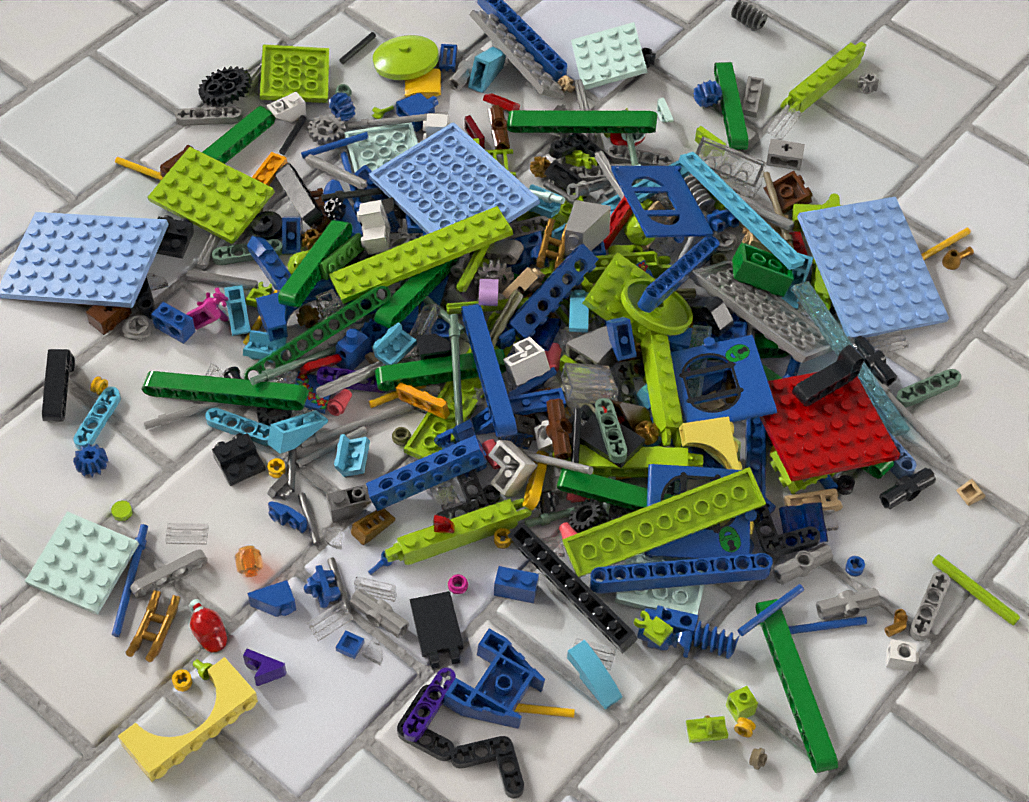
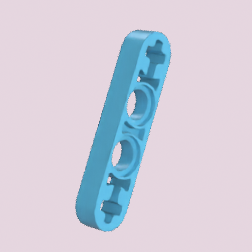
(94, 417)
(242, 423)

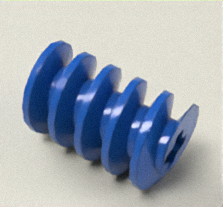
(715, 640)

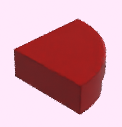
(443, 525)

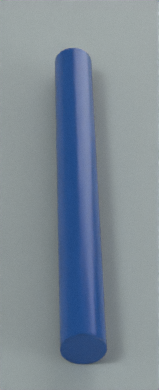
(340, 143)
(770, 610)
(828, 625)

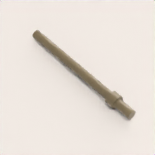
(775, 202)

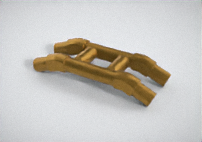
(547, 239)
(149, 616)

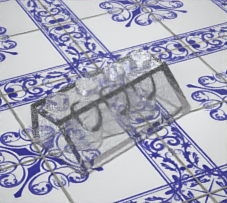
(735, 168)

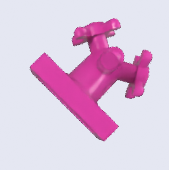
(208, 310)

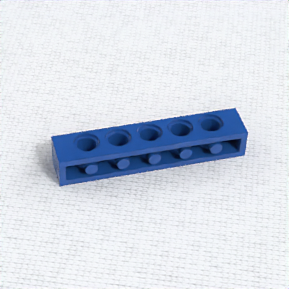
(580, 255)
(426, 473)

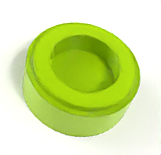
(121, 510)

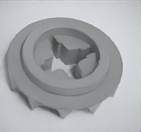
(727, 237)
(130, 325)

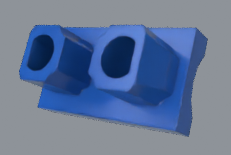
(721, 219)
(319, 587)

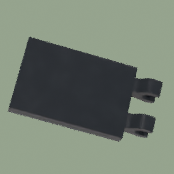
(592, 437)
(437, 627)

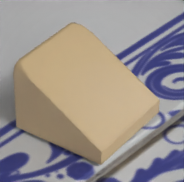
(970, 492)

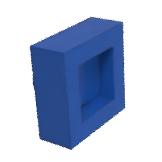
(350, 644)

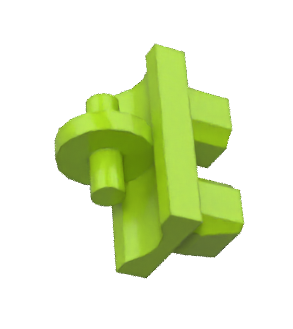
(706, 729)

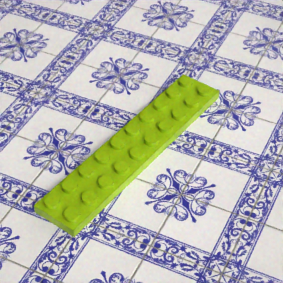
(421, 254)
(422, 441)
(663, 522)

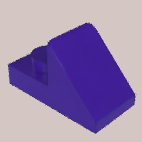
(268, 668)

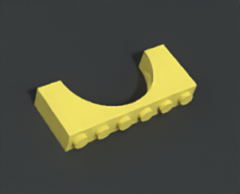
(717, 438)
(158, 753)

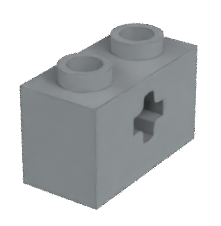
(785, 154)

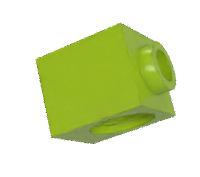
(741, 703)

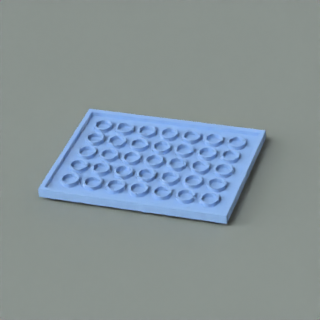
(450, 181)
(83, 259)
(872, 268)

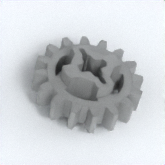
(326, 129)
(495, 271)

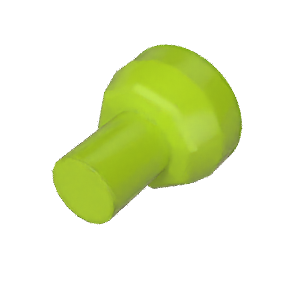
(202, 668)

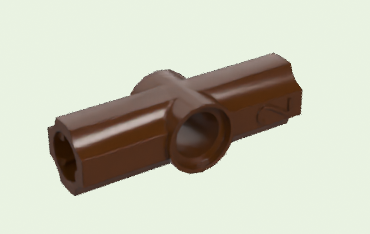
(498, 127)
(558, 429)

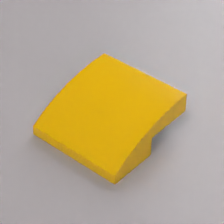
(427, 85)

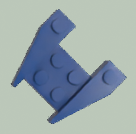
(500, 686)

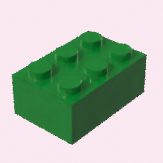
(761, 270)

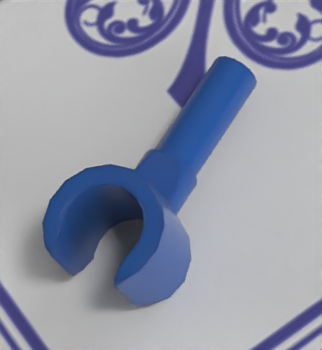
(383, 562)

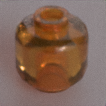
(248, 561)

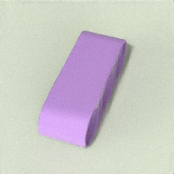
(488, 292)

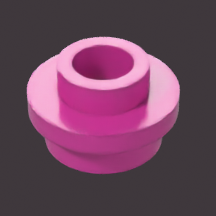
(458, 579)

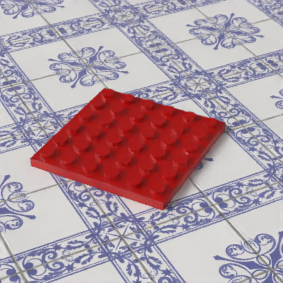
(828, 435)

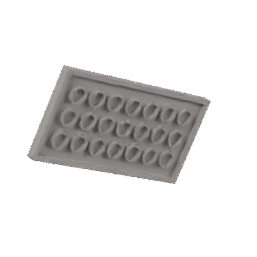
(764, 312)

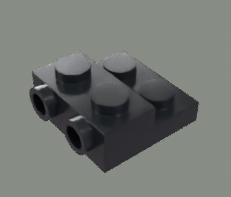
(176, 237)
(238, 458)

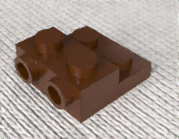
(791, 191)

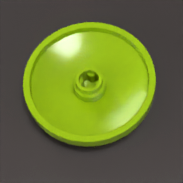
(405, 57)
(669, 318)

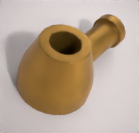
(953, 258)

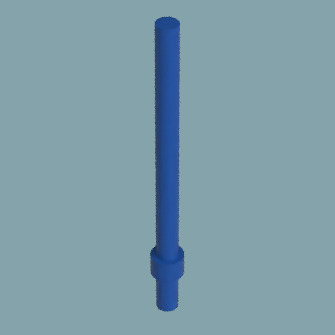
(347, 167)
(130, 580)

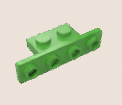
(341, 256)

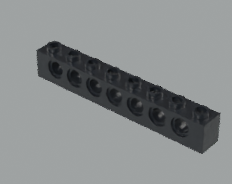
(572, 587)

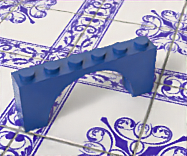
(276, 316)

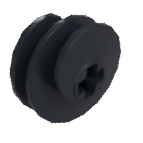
(267, 225)

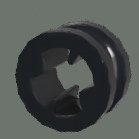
(849, 481)
(491, 500)

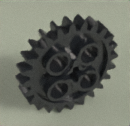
(225, 86)

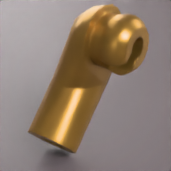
(899, 623)

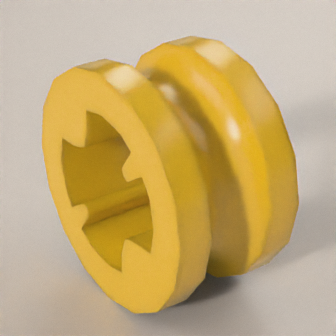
(98, 385)
(276, 462)
(497, 536)
(180, 674)
(744, 727)

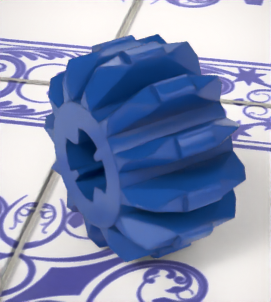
(707, 93)
(342, 106)
(373, 331)
(90, 460)

